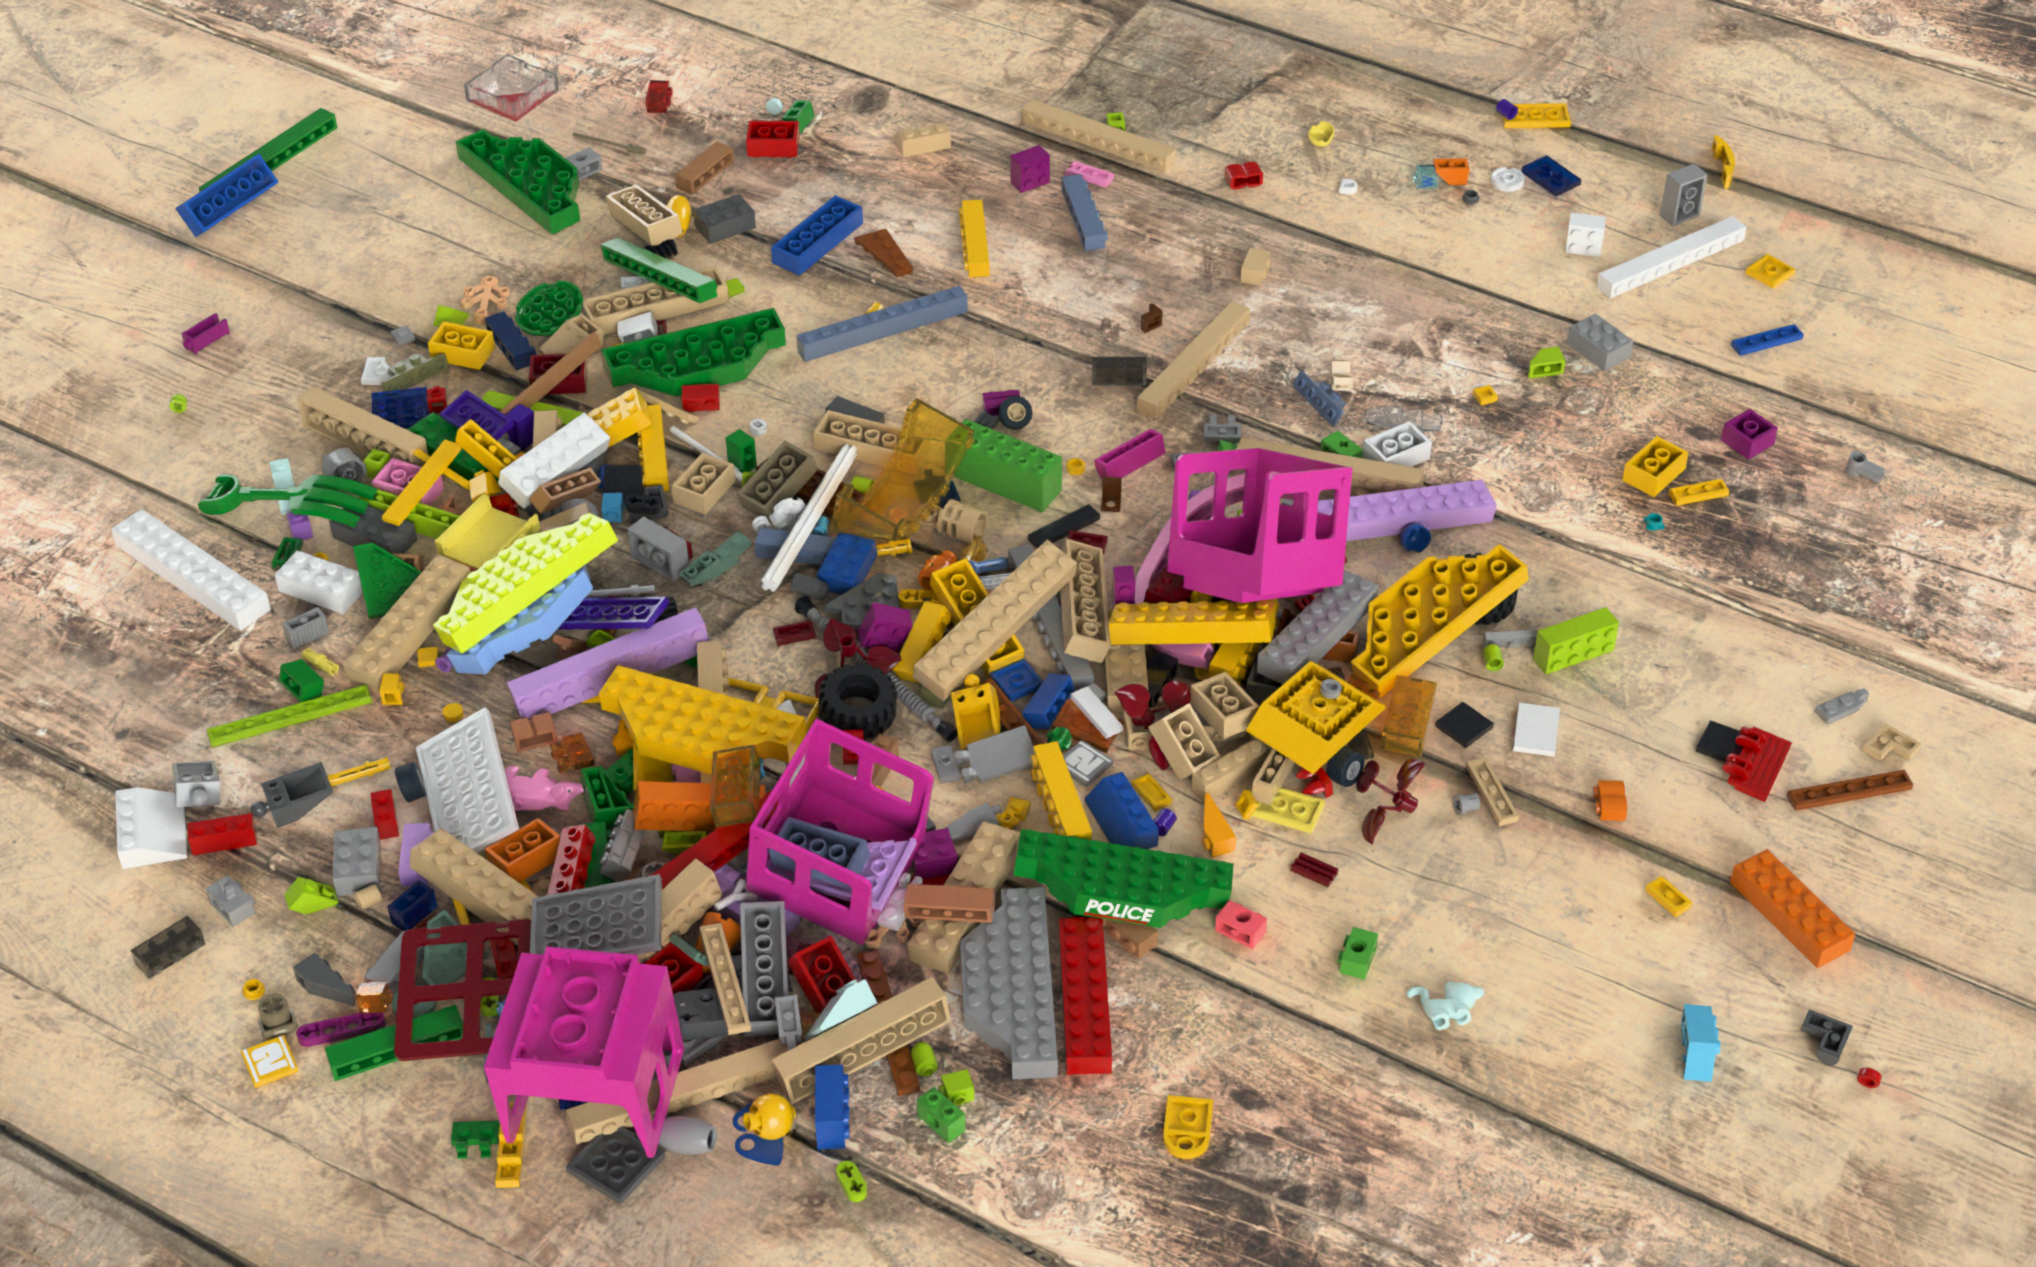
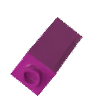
(204, 333)

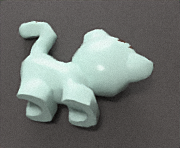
(1456, 1005)

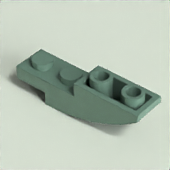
(713, 564)

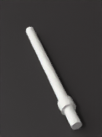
(700, 448)
(633, 590)

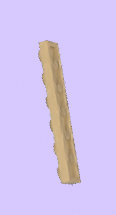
(725, 979)

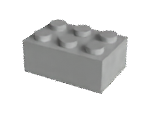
(1683, 194)
(1600, 342)
(658, 548)
(356, 860)

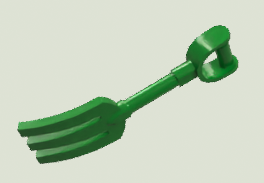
(303, 499)

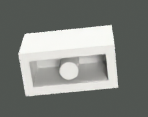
(637, 328)

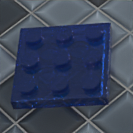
(401, 406)

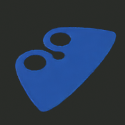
(764, 1151)

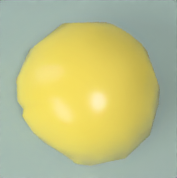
(1321, 134)

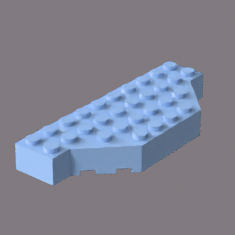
(532, 623)

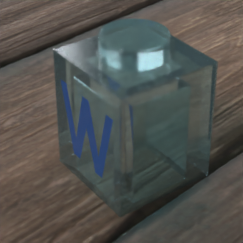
(1425, 177)

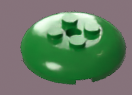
(548, 307)

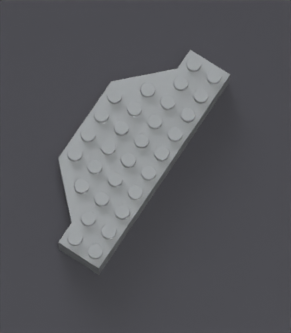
(1011, 984)

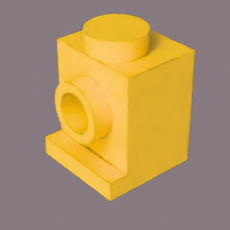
(391, 689)

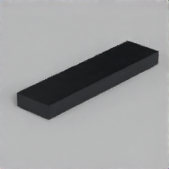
(1062, 526)

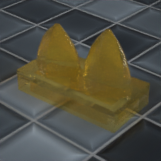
(976, 551)

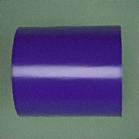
(1506, 109)
(1164, 821)

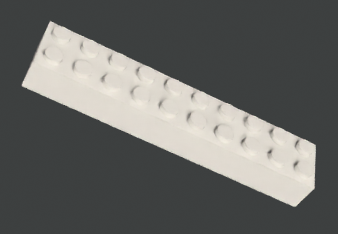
(191, 569)

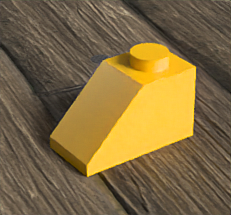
(484, 484)

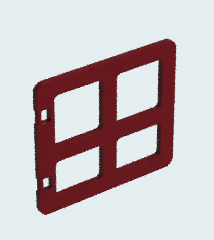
(470, 990)

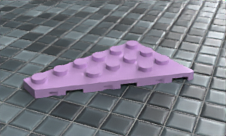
(881, 869)

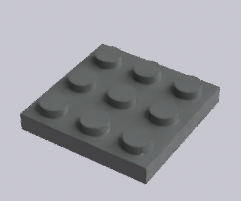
(614, 1164)

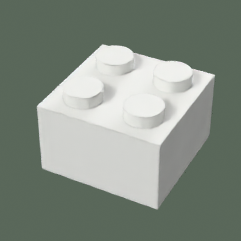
(1585, 234)

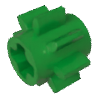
(1060, 735)

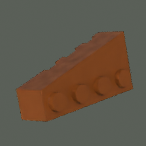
(1343, 651)

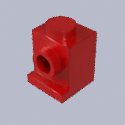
(436, 395)

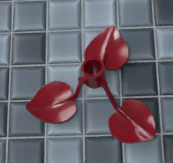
(842, 637)
(1134, 702)
(1402, 799)

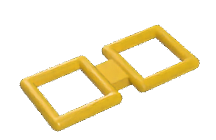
(775, 703)

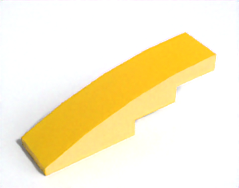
(511, 1156)

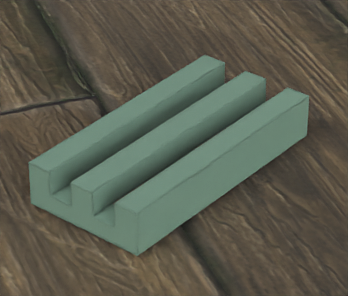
(689, 949)

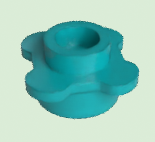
(1654, 522)

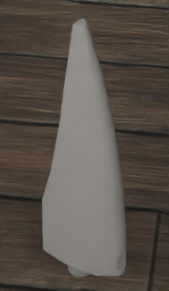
(969, 823)

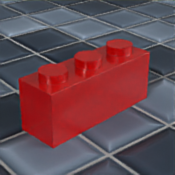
(222, 834)

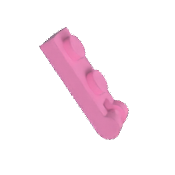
(1090, 174)

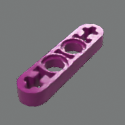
(340, 1025)

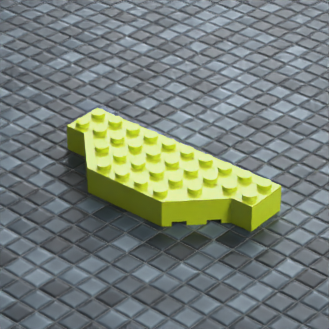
(520, 578)

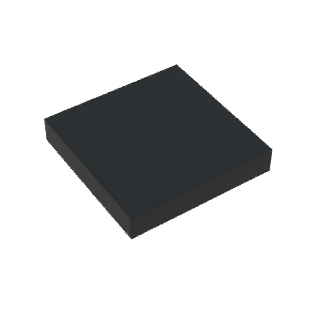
(623, 479)
(1464, 724)
(1718, 741)

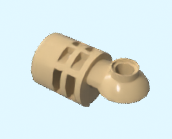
(957, 521)

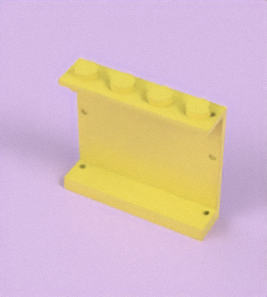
(483, 533)

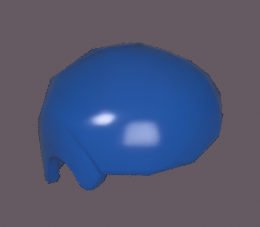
(1415, 537)

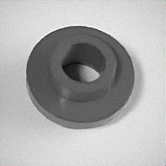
(1470, 197)

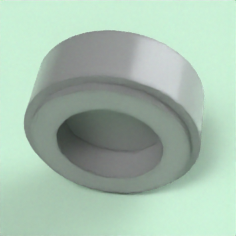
(1330, 688)

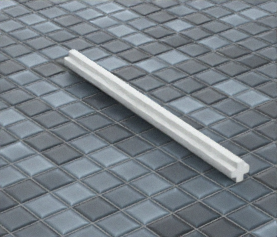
(809, 518)

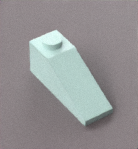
(282, 479)

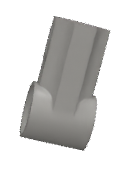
(1859, 465)

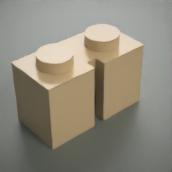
(1256, 266)

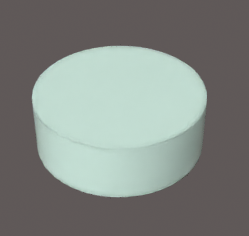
(774, 106)

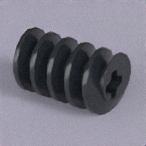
(665, 249)

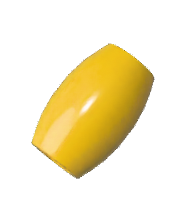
(681, 206)

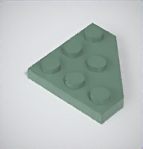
(445, 961)

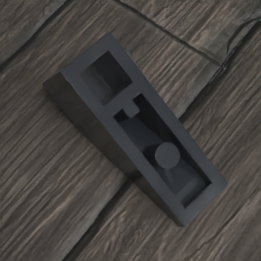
(1160, 671)

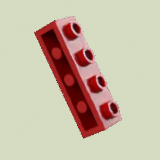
(572, 859)

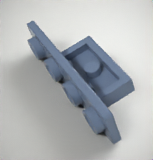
(1321, 397)

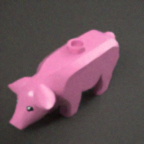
(540, 791)

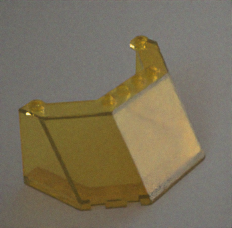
(910, 484)

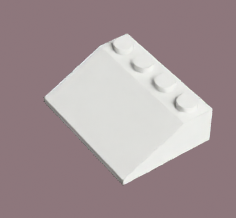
(149, 827)

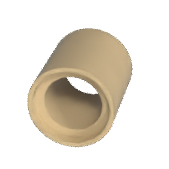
(368, 897)

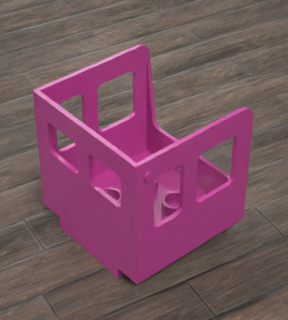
(1271, 545)
(841, 804)
(586, 1033)

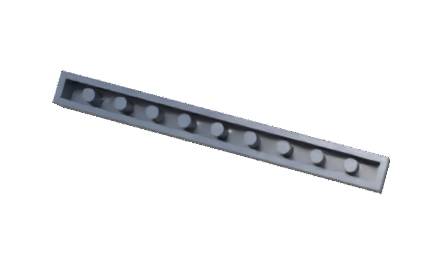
(882, 323)

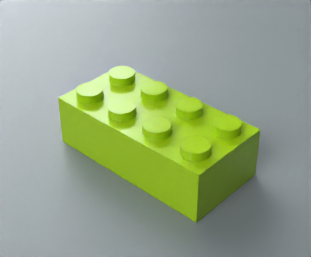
(1575, 640)

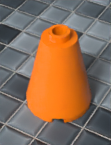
(731, 930)

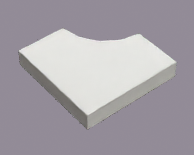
(375, 371)

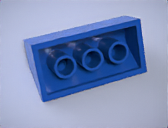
(1122, 813)

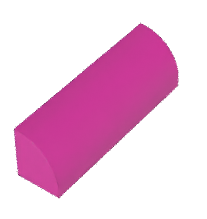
(1131, 455)

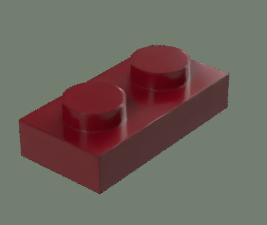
(1090, 539)

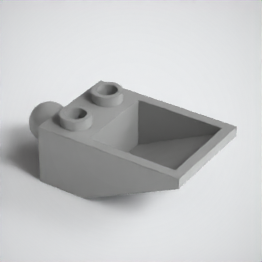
(196, 783)

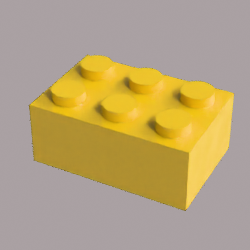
(462, 345)
(622, 416)
(1655, 466)

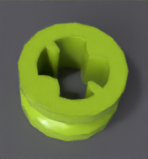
(177, 407)

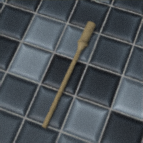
(631, 148)

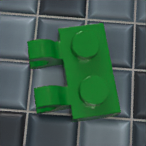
(475, 1133)

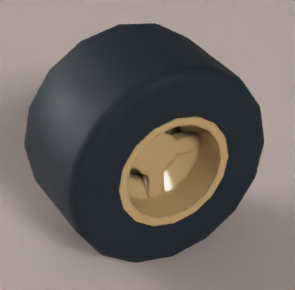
(1021, 412)

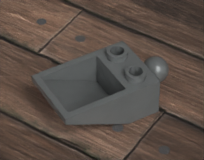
(293, 794)

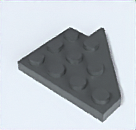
(857, 601)

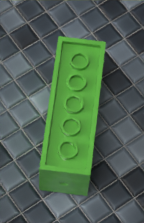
(1011, 468)

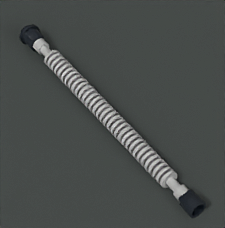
(904, 693)

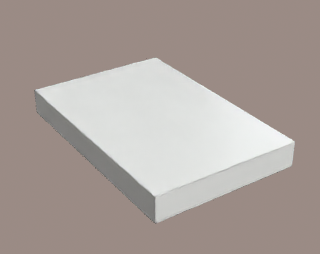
(1536, 729)

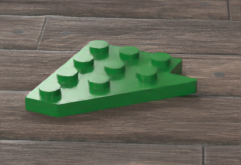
(382, 578)

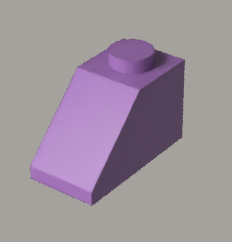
(299, 526)

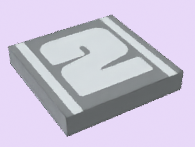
(1086, 763)

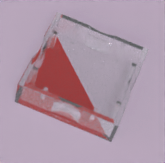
(511, 87)

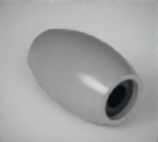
(687, 1135)

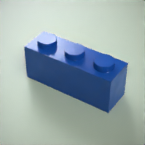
(1048, 701)

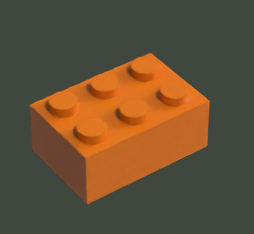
(525, 850)

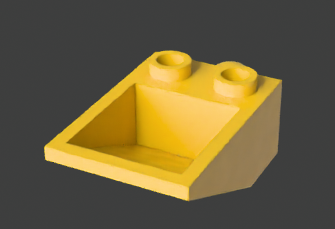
(976, 711)

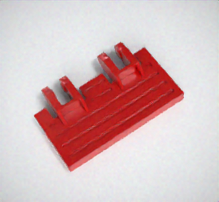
(1758, 763)

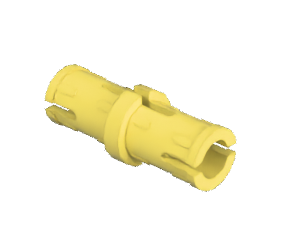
(320, 661)

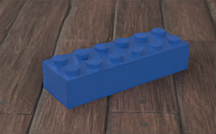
(227, 195)
(817, 235)

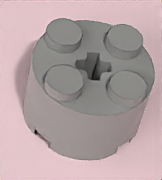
(344, 464)

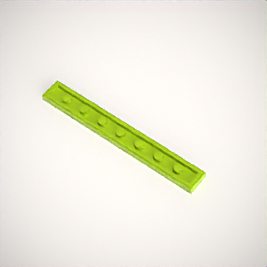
(289, 715)

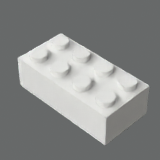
(319, 582)

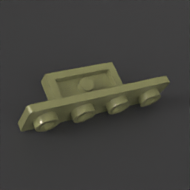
(413, 371)

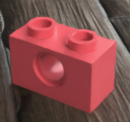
(1241, 924)

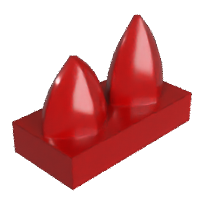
(1320, 784)

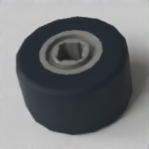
(1345, 766)
(410, 781)

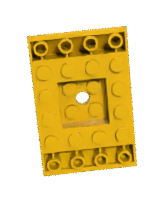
(1311, 733)

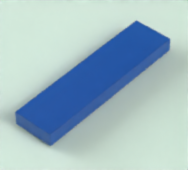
(1767, 339)

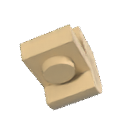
(1340, 375)

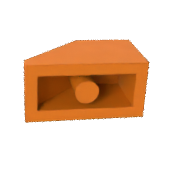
(1452, 170)

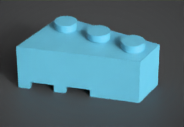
(1700, 1042)

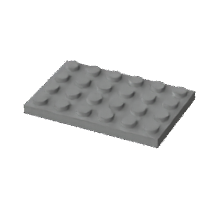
(601, 918)

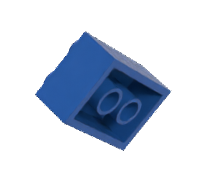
(847, 562)
(831, 1107)

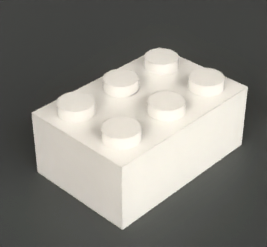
(1399, 446)

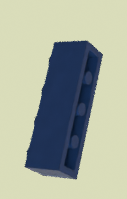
(510, 340)

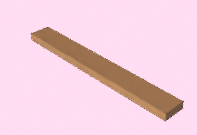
(556, 373)

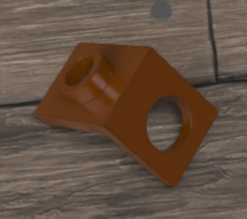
(1111, 492)

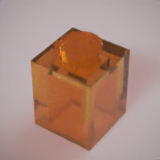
(373, 997)

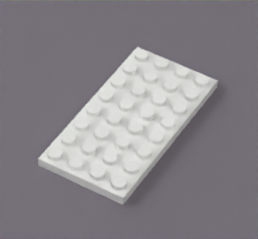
(468, 783)

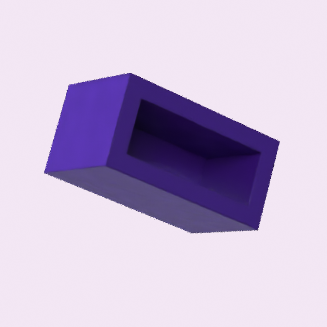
(522, 432)

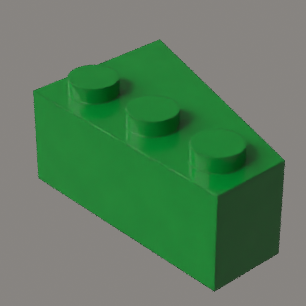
(602, 796)

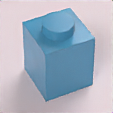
(612, 507)

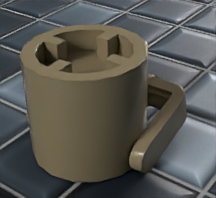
(275, 1016)

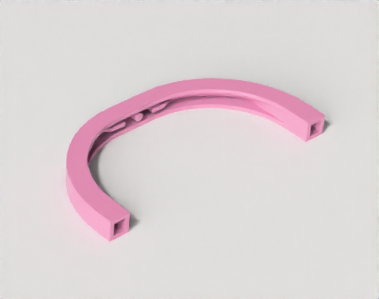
(1198, 509)

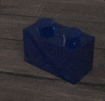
(412, 906)

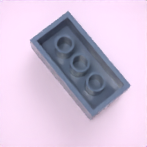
(832, 845)

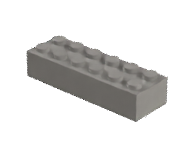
(763, 963)

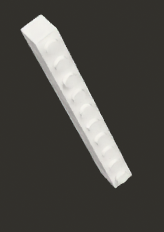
(1671, 257)

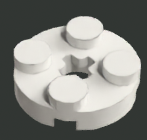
(781, 520)

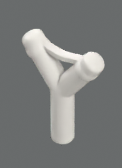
(737, 895)

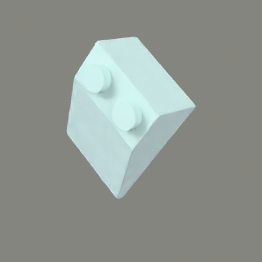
(847, 1004)

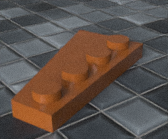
(885, 250)

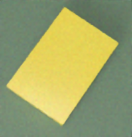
(1292, 810)

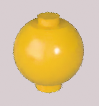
(770, 1116)

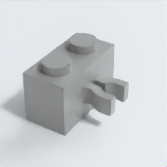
(230, 900)

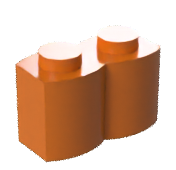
(1611, 800)

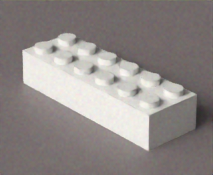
(554, 458)

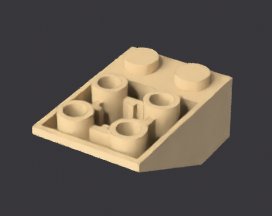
(570, 335)

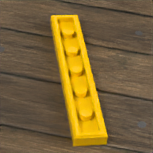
(421, 483)

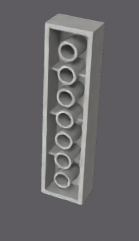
(1317, 628)

